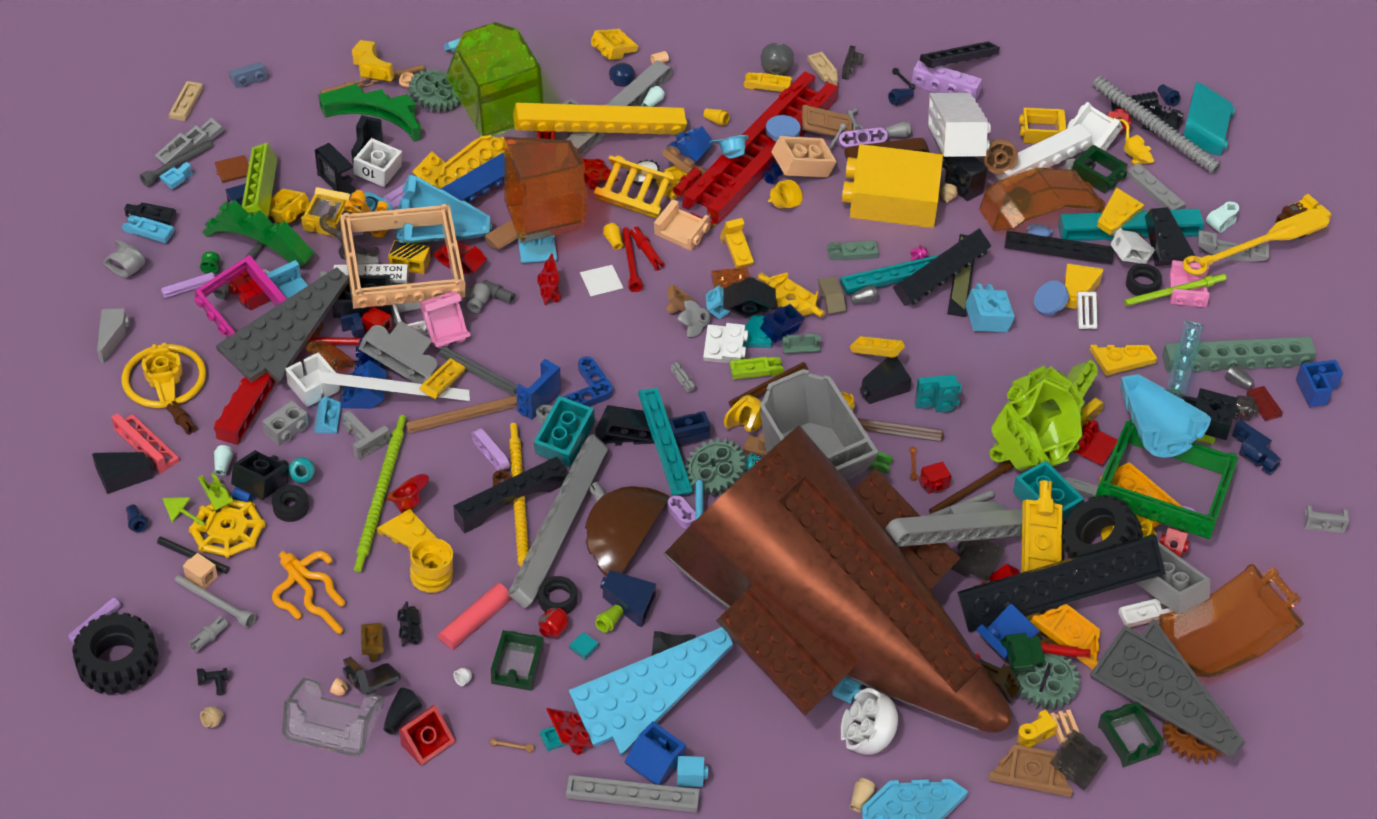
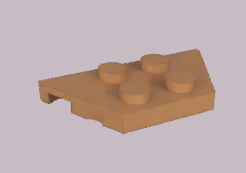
(1030, 770)

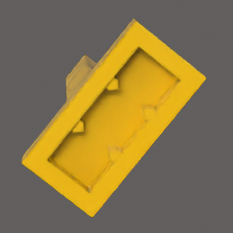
(736, 243)

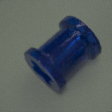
(771, 175)

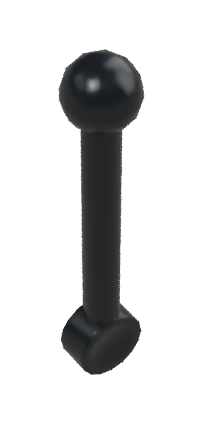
(895, 71)

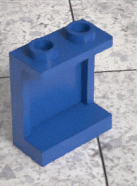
(541, 391)

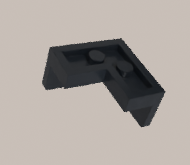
(365, 130)

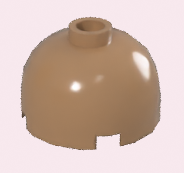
(1000, 156)

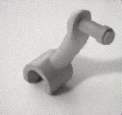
(854, 124)

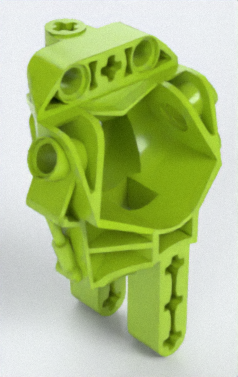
(1034, 421)

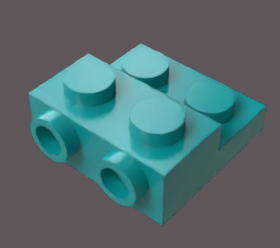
(938, 392)

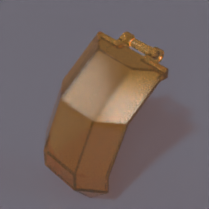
(1036, 193)
(1234, 624)

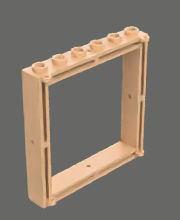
(393, 220)

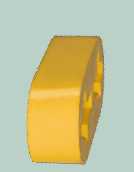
(1092, 410)

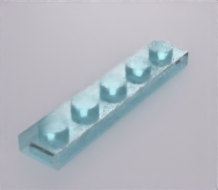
(1184, 358)

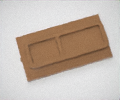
(824, 121)

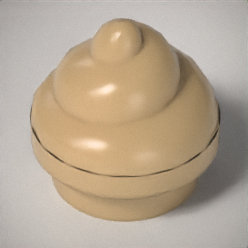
(948, 192)
(211, 717)

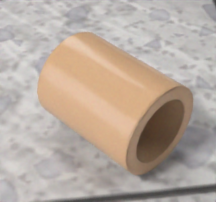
(660, 56)

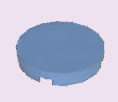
(782, 126)
(1051, 298)

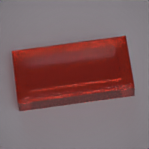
(1267, 406)

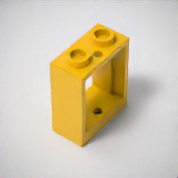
(1041, 116)

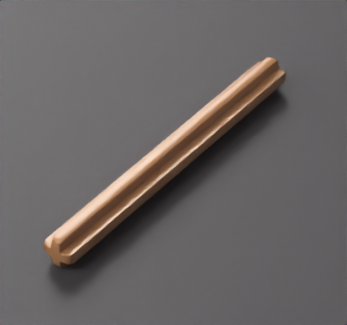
(461, 414)

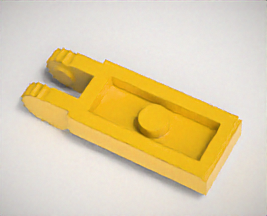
(767, 81)

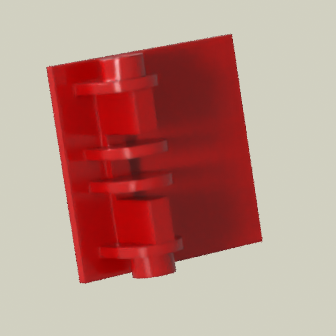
(595, 172)
(548, 281)
(1095, 444)
(570, 729)

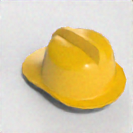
(786, 194)

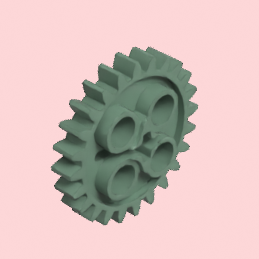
(433, 90)
(716, 466)
(1061, 679)

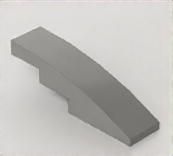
(185, 143)

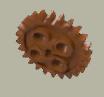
(1188, 745)

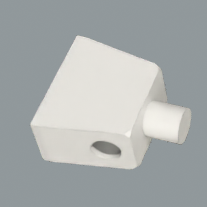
(1131, 247)

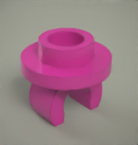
(919, 253)

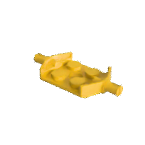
(803, 301)

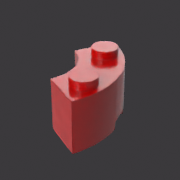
(470, 257)

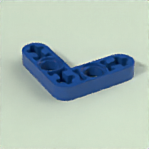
(595, 388)

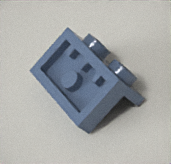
(248, 74)

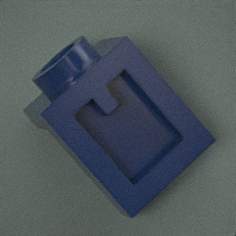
(353, 323)

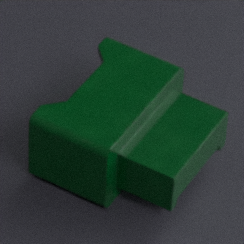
(1023, 651)

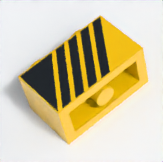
(412, 254)

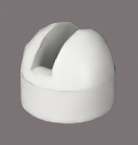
(462, 676)

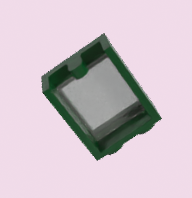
(517, 660)
(1131, 733)

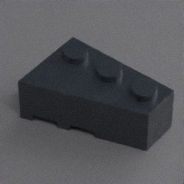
(1166, 237)

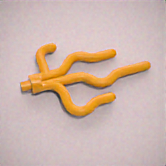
(296, 570)

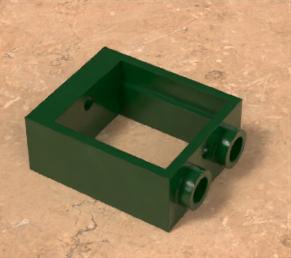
(1097, 180)

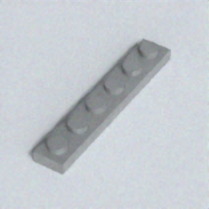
(632, 793)

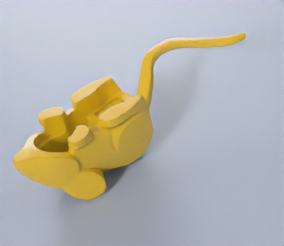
(1135, 148)

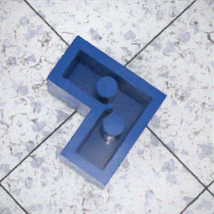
(1318, 380)

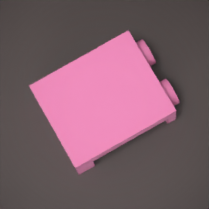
(1178, 276)
(444, 319)

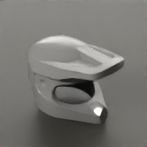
(126, 255)

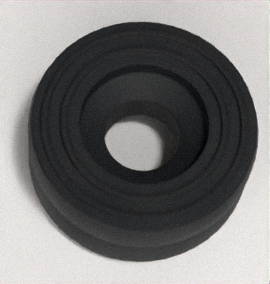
(290, 493)

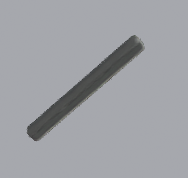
(479, 370)

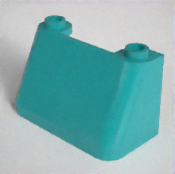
(1208, 119)

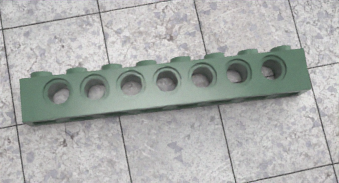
(1246, 354)

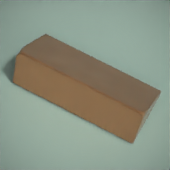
(501, 236)

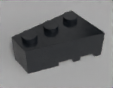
(622, 426)

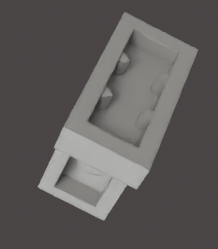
(366, 440)

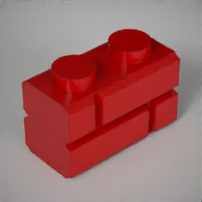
(248, 291)

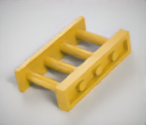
(637, 204)

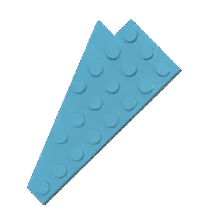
(643, 692)

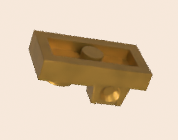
(372, 640)

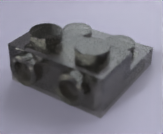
(978, 558)
(1078, 759)

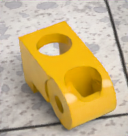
(1037, 731)

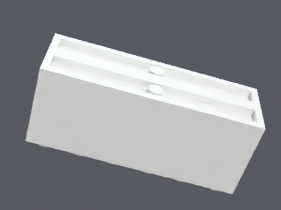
(958, 124)

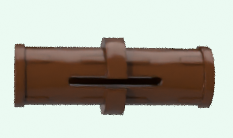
(181, 417)

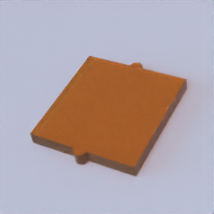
(232, 168)

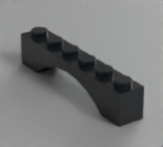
(478, 508)

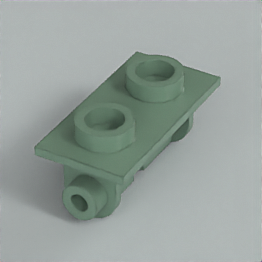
(799, 344)

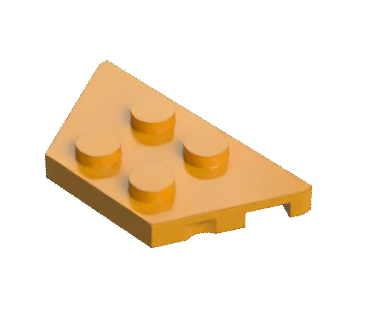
(1070, 629)

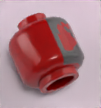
(553, 622)

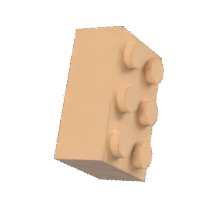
(803, 156)

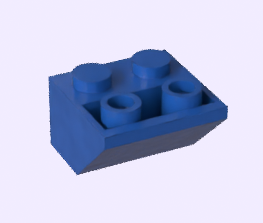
(692, 143)
(362, 397)
(655, 753)

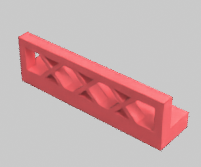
(140, 444)

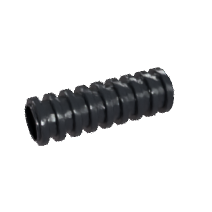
(1144, 99)

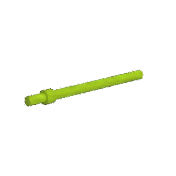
(1207, 281)

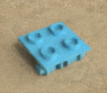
(537, 250)

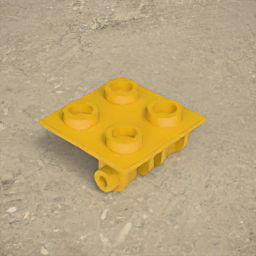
(430, 169)

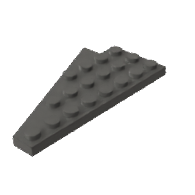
(281, 333)
(1155, 674)

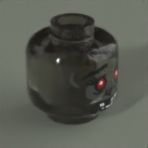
(1245, 408)

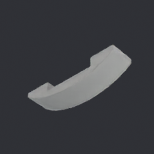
(1210, 243)

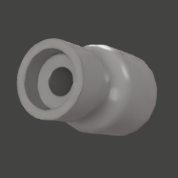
(476, 297)

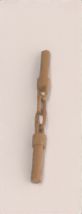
(397, 73)

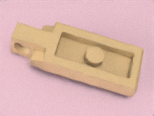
(823, 67)

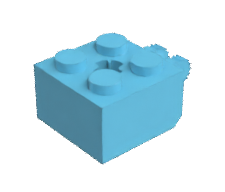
(989, 309)

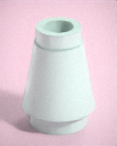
(653, 97)
(222, 459)

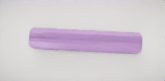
(186, 285)
(108, 608)

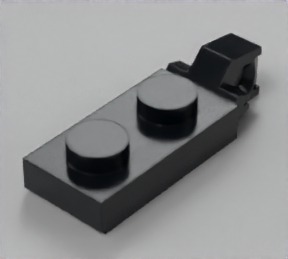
(153, 212)

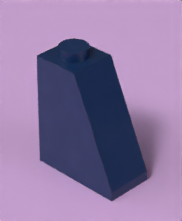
(630, 593)

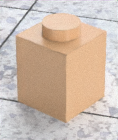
(200, 571)

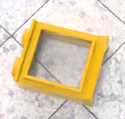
(319, 205)

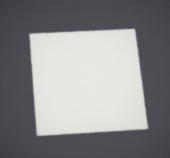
(601, 280)

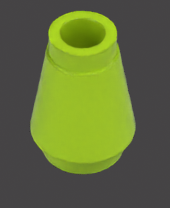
(608, 618)

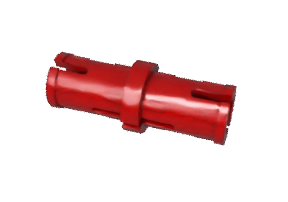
(686, 181)

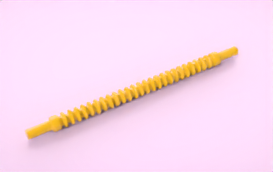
(519, 503)

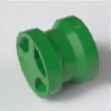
(210, 262)

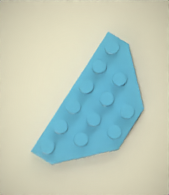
(914, 800)

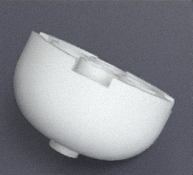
(877, 719)

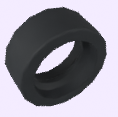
(1147, 271)
(561, 583)

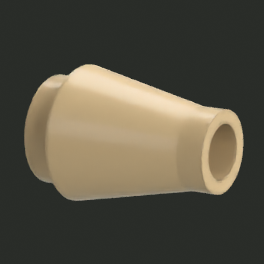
(862, 793)

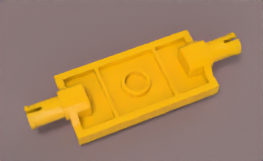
(1041, 530)

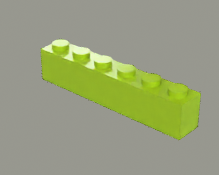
(260, 179)

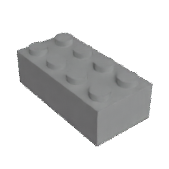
(1180, 586)

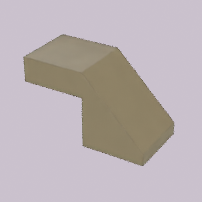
(833, 295)

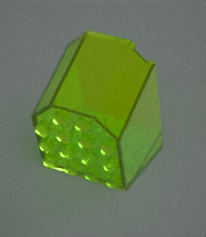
(492, 73)

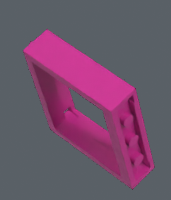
(257, 274)

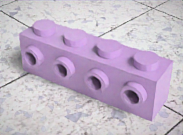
(946, 80)

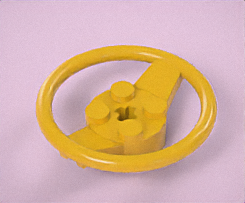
(163, 370)

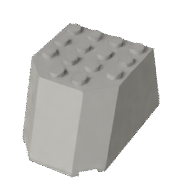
(823, 414)

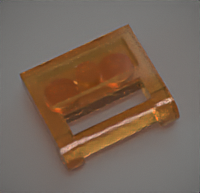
(331, 354)

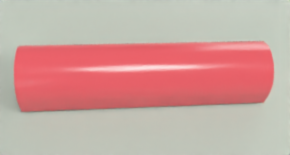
(474, 616)

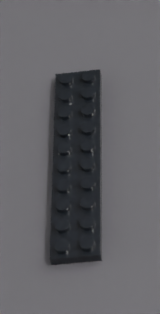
(1063, 581)

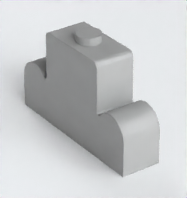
(401, 351)

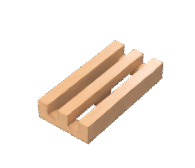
(1061, 716)

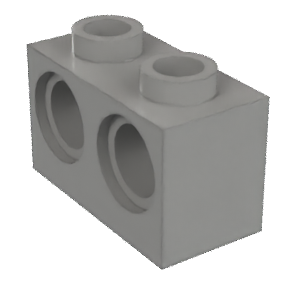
(285, 423)

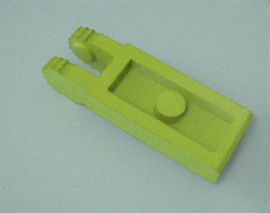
(755, 367)

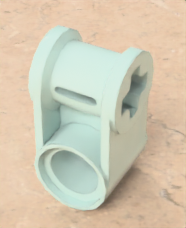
(1223, 216)

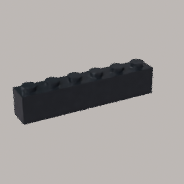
(941, 267)

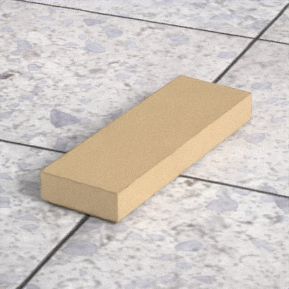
(186, 101)

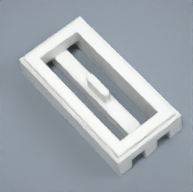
(1086, 309)

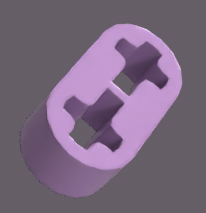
(678, 514)

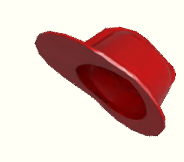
(409, 493)

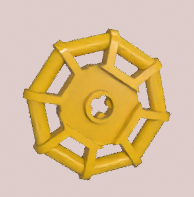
(230, 535)

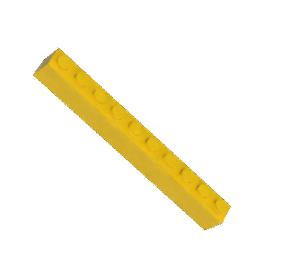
(599, 118)

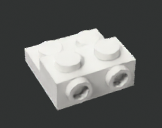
(725, 343)

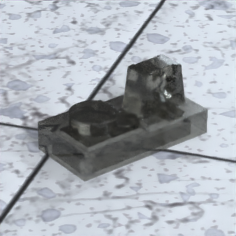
(853, 58)

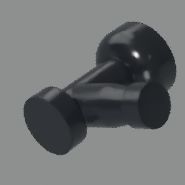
(218, 676)

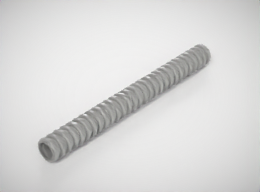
(1156, 125)

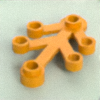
(358, 199)

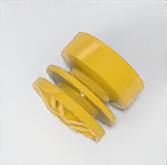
(431, 565)

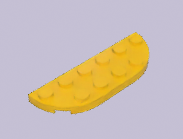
(470, 157)

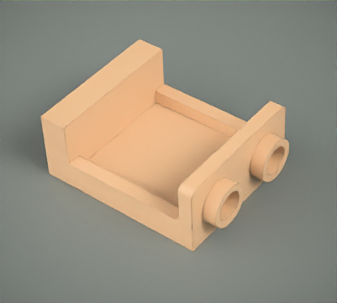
(681, 226)

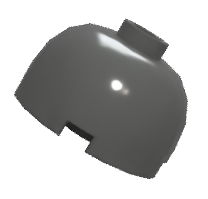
(777, 59)

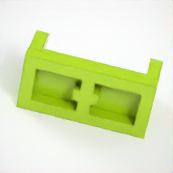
(215, 491)

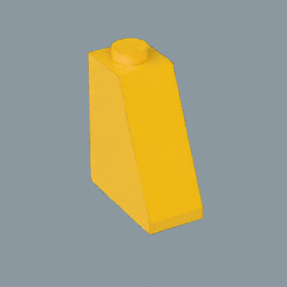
(1080, 279)

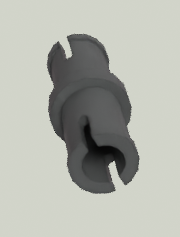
(499, 292)

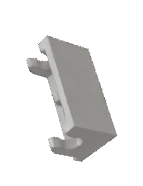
(1325, 521)

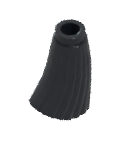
(401, 709)

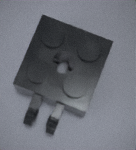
(966, 174)
(749, 297)
(1218, 407)
(260, 474)

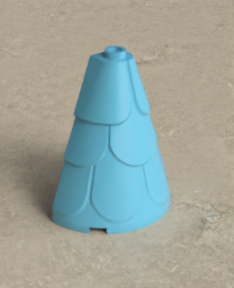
(467, 219)
(1160, 418)

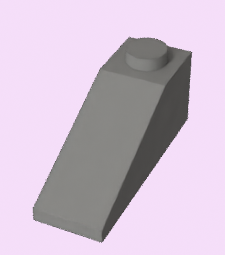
(111, 331)

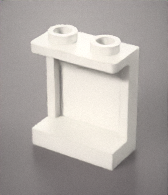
(1099, 125)

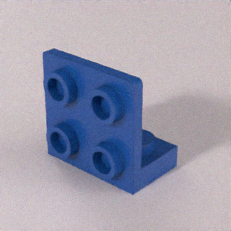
(1008, 622)

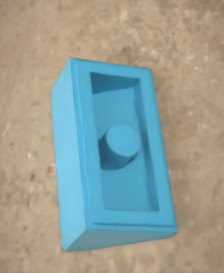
(327, 416)

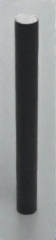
(190, 553)

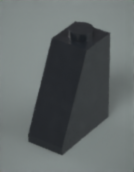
(885, 381)
(122, 469)

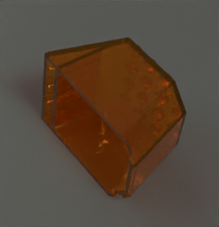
(543, 187)

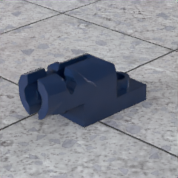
(1256, 447)

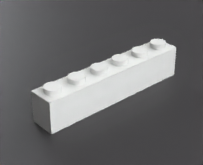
(1051, 150)

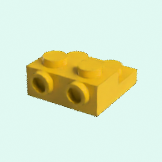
(613, 43)
(287, 205)

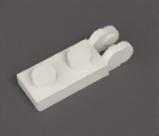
(1142, 612)

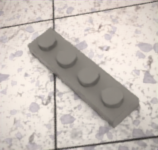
(1154, 188)

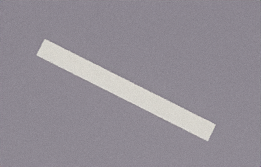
(387, 385)

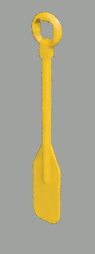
(1283, 230)

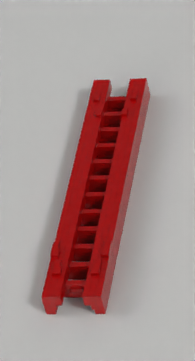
(733, 178)

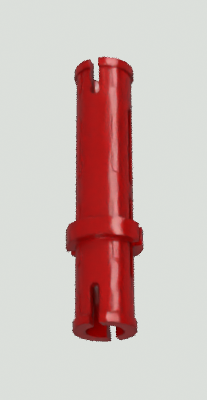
(643, 243)

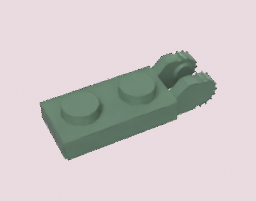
(852, 250)

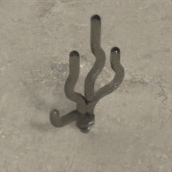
(358, 238)

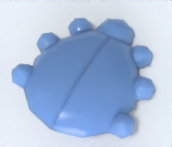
(1039, 229)

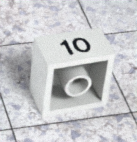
(377, 162)

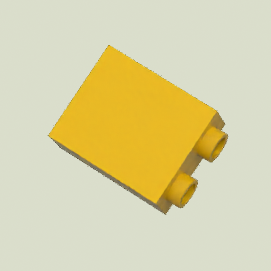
(893, 185)

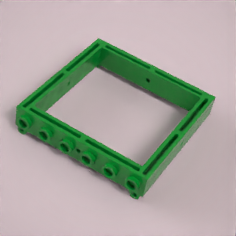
(1163, 511)

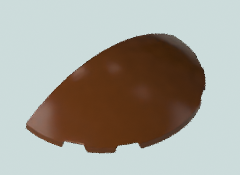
(620, 524)

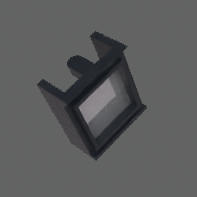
(331, 165)

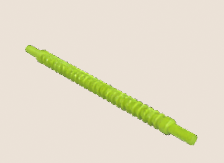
(380, 492)

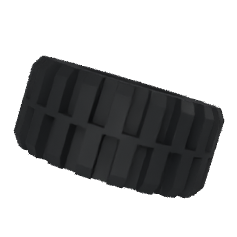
(1092, 517)
(111, 632)

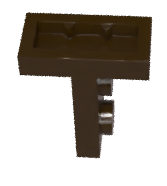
(1004, 679)

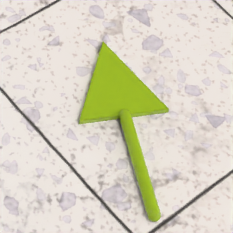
(176, 505)

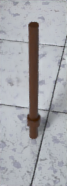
(1004, 468)

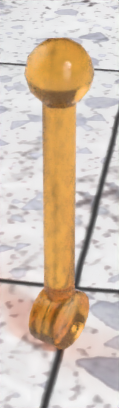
(913, 476)

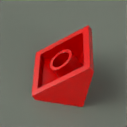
(426, 735)

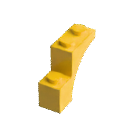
(370, 66)

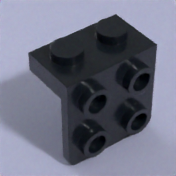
(369, 681)

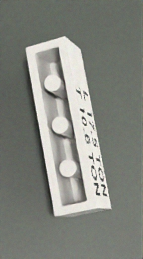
(397, 272)

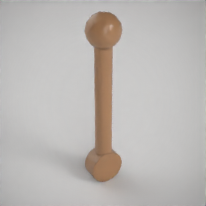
(529, 747)

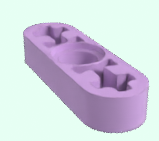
(849, 134)
(490, 449)

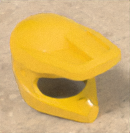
(746, 413)

